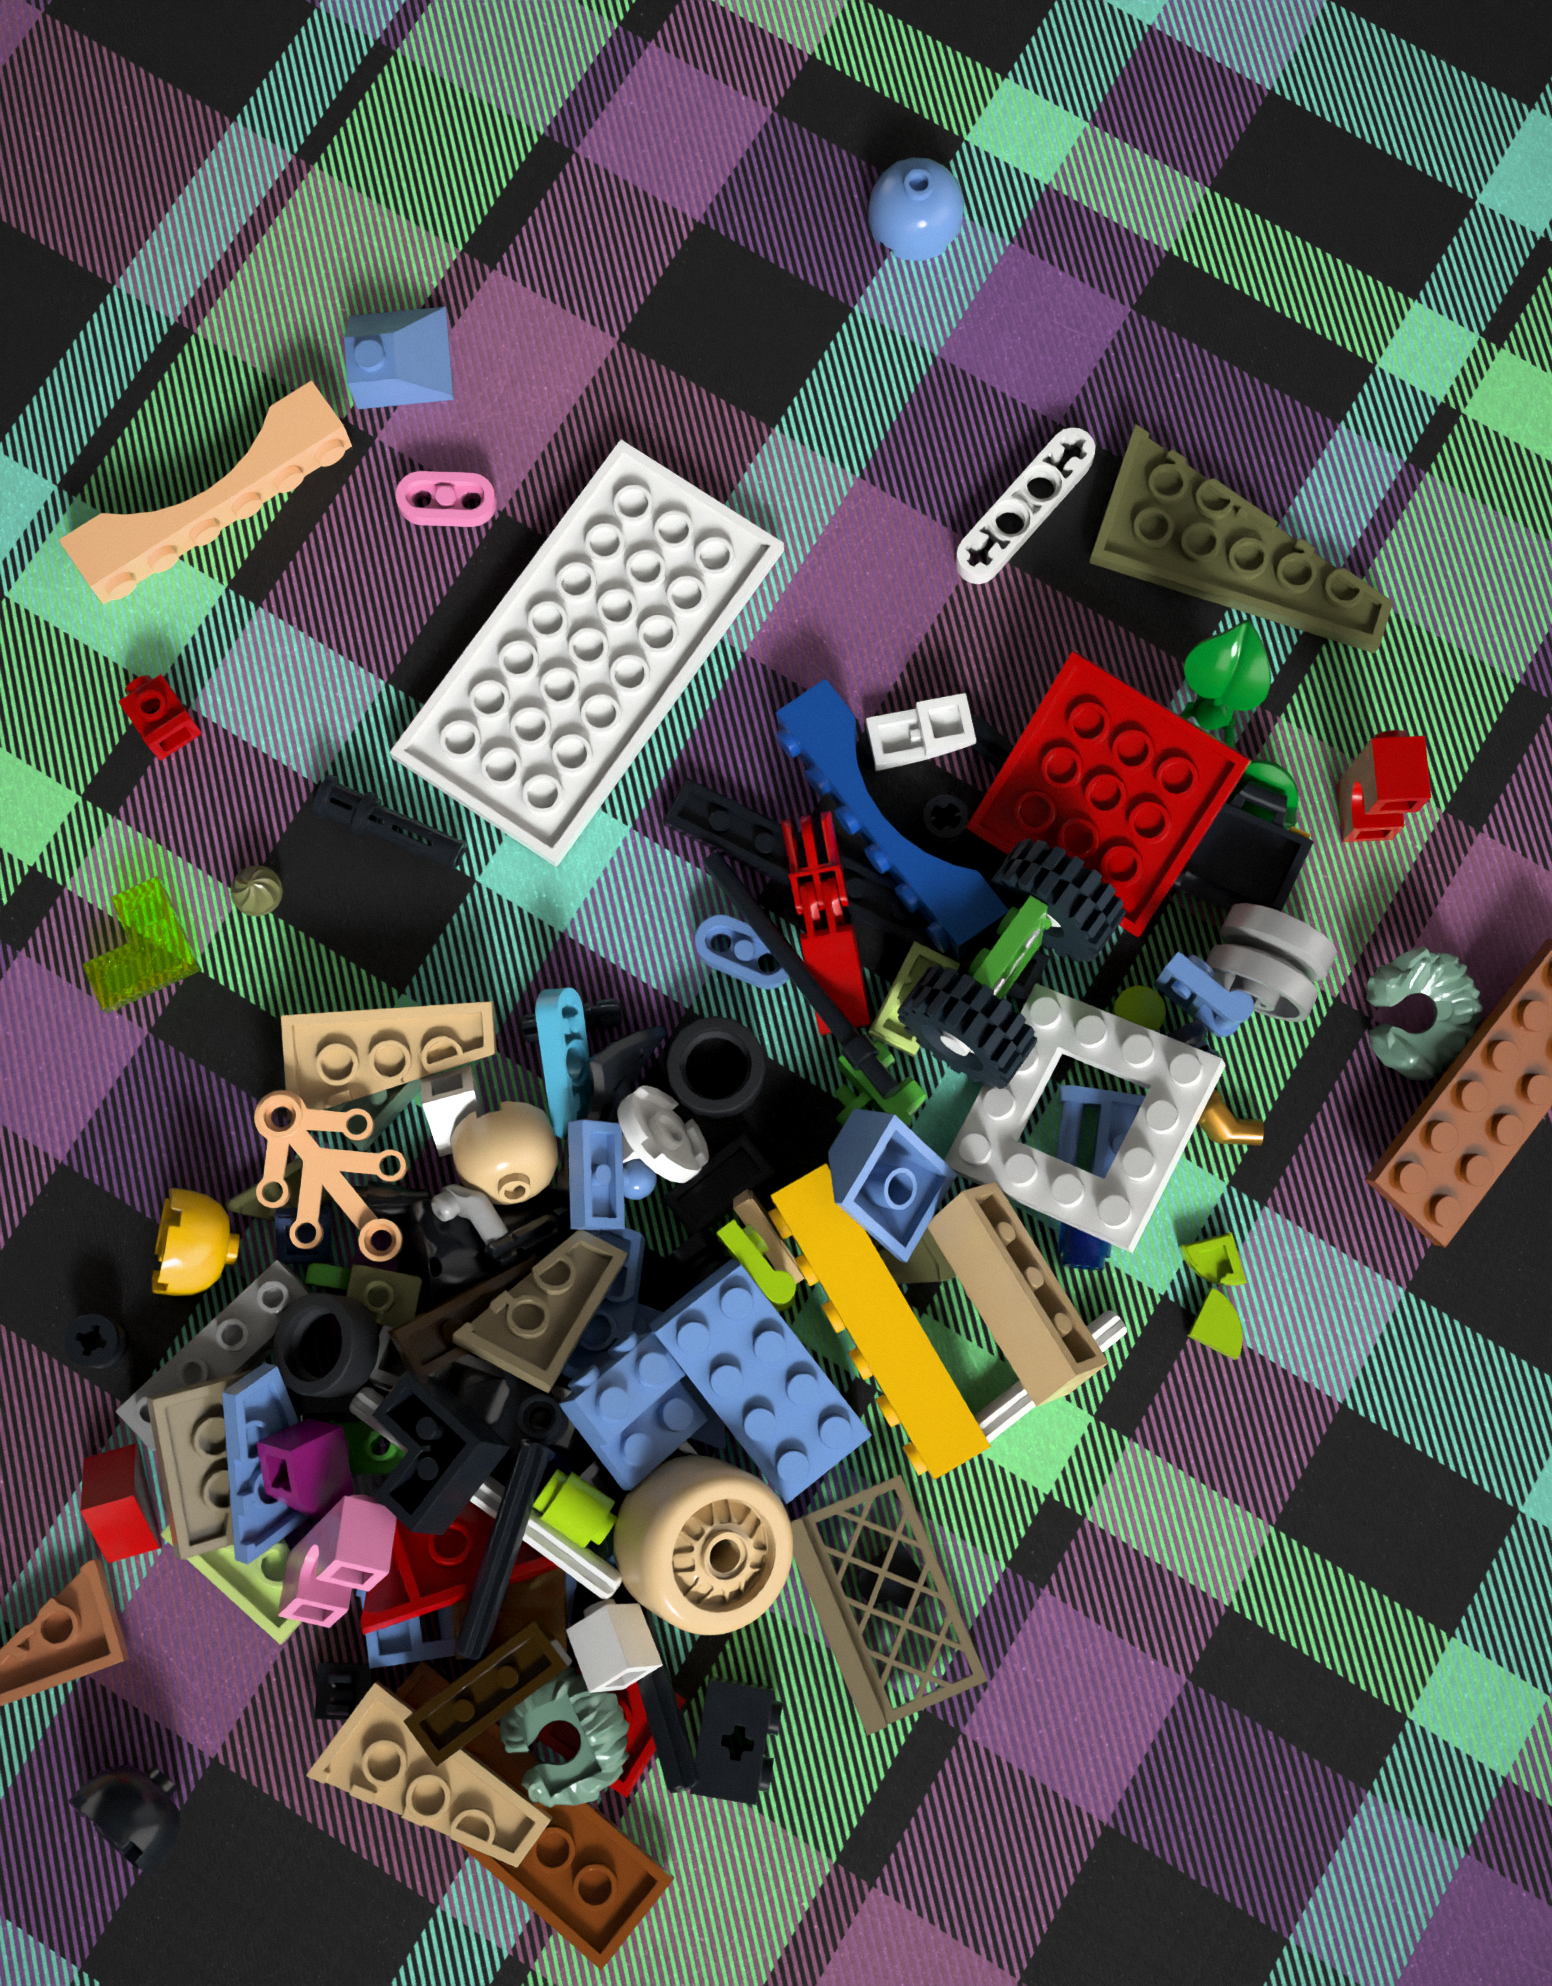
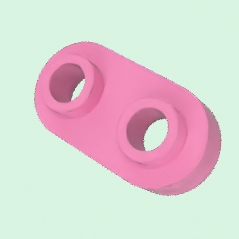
(447, 495)

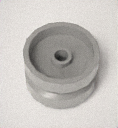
(1272, 960)

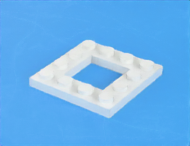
(1123, 1202)

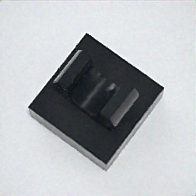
(341, 1688)

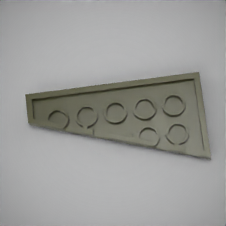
(1217, 546)

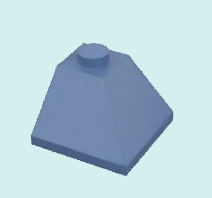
(398, 358)
(887, 1179)

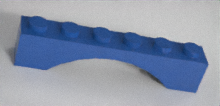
(951, 898)

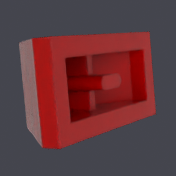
(119, 1504)

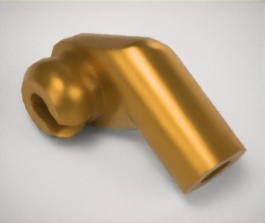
(1226, 1129)

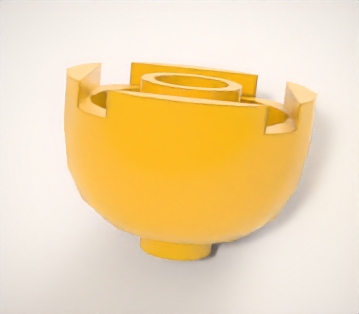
(192, 1244)

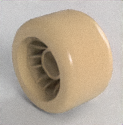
(703, 1544)

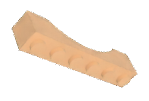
(125, 549)

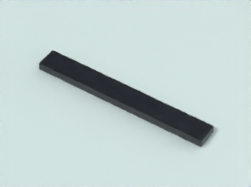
(761, 846)

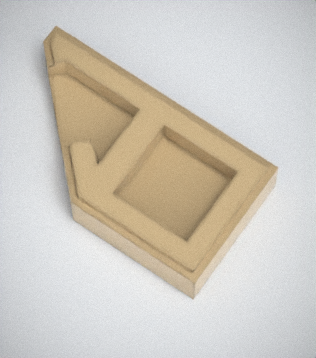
(753, 1213)

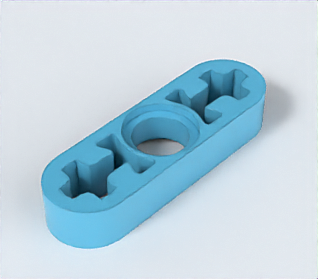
(561, 1038)

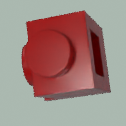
(166, 728)

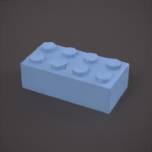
(760, 1380)

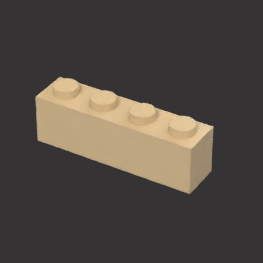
(1016, 1293)

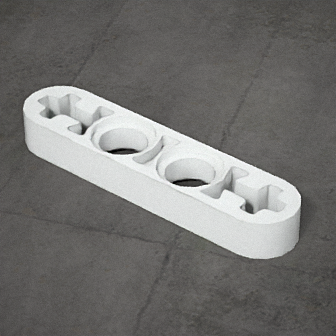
(1029, 508)

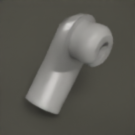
(470, 1205)

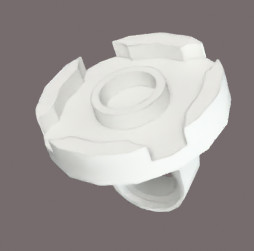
(660, 1136)

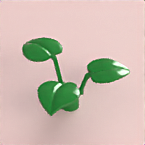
(1232, 675)

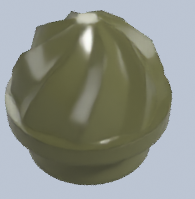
(256, 890)

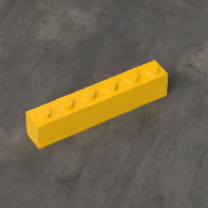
(880, 1324)

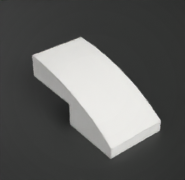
(920, 733)

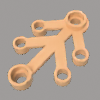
(322, 1169)

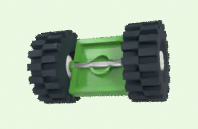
(1050, 905)

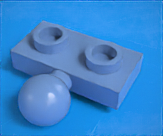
(600, 1178)

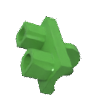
(902, 1103)

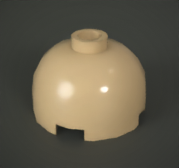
(506, 1152)

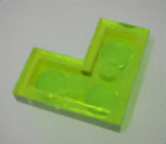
(155, 952)

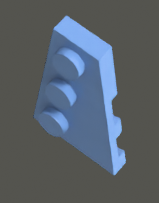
(252, 1411)

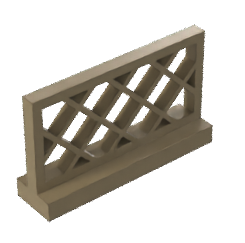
(840, 1624)

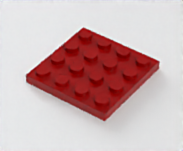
(1112, 785)

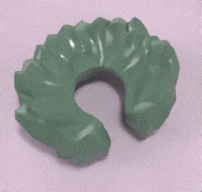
(1454, 1008)
(601, 1746)

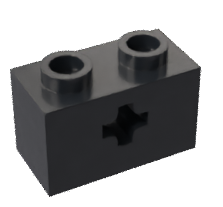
(727, 1774)

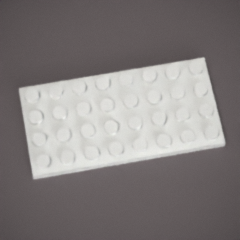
(587, 652)

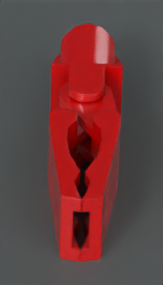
(832, 951)

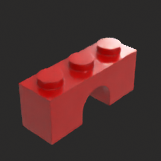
(1382, 785)

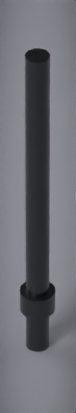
(858, 1048)

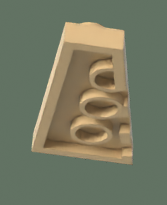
(363, 1052)
(462, 1797)

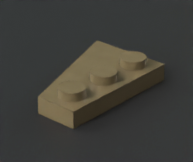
(547, 1312)
(194, 1464)

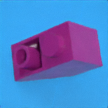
(307, 1467)

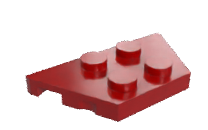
(439, 1570)

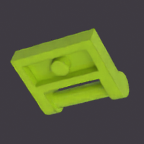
(749, 1250)

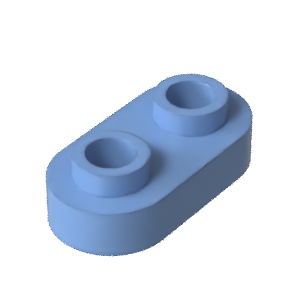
(743, 955)

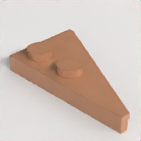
(66, 1639)

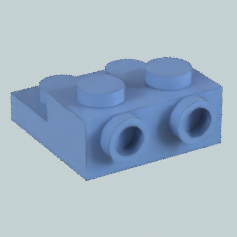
(633, 1408)

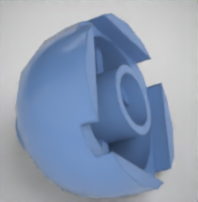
(916, 209)

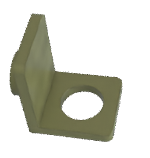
(387, 1294)

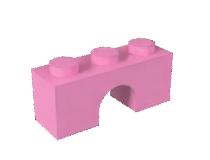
(340, 1553)

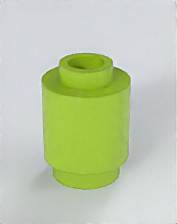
(575, 1508)

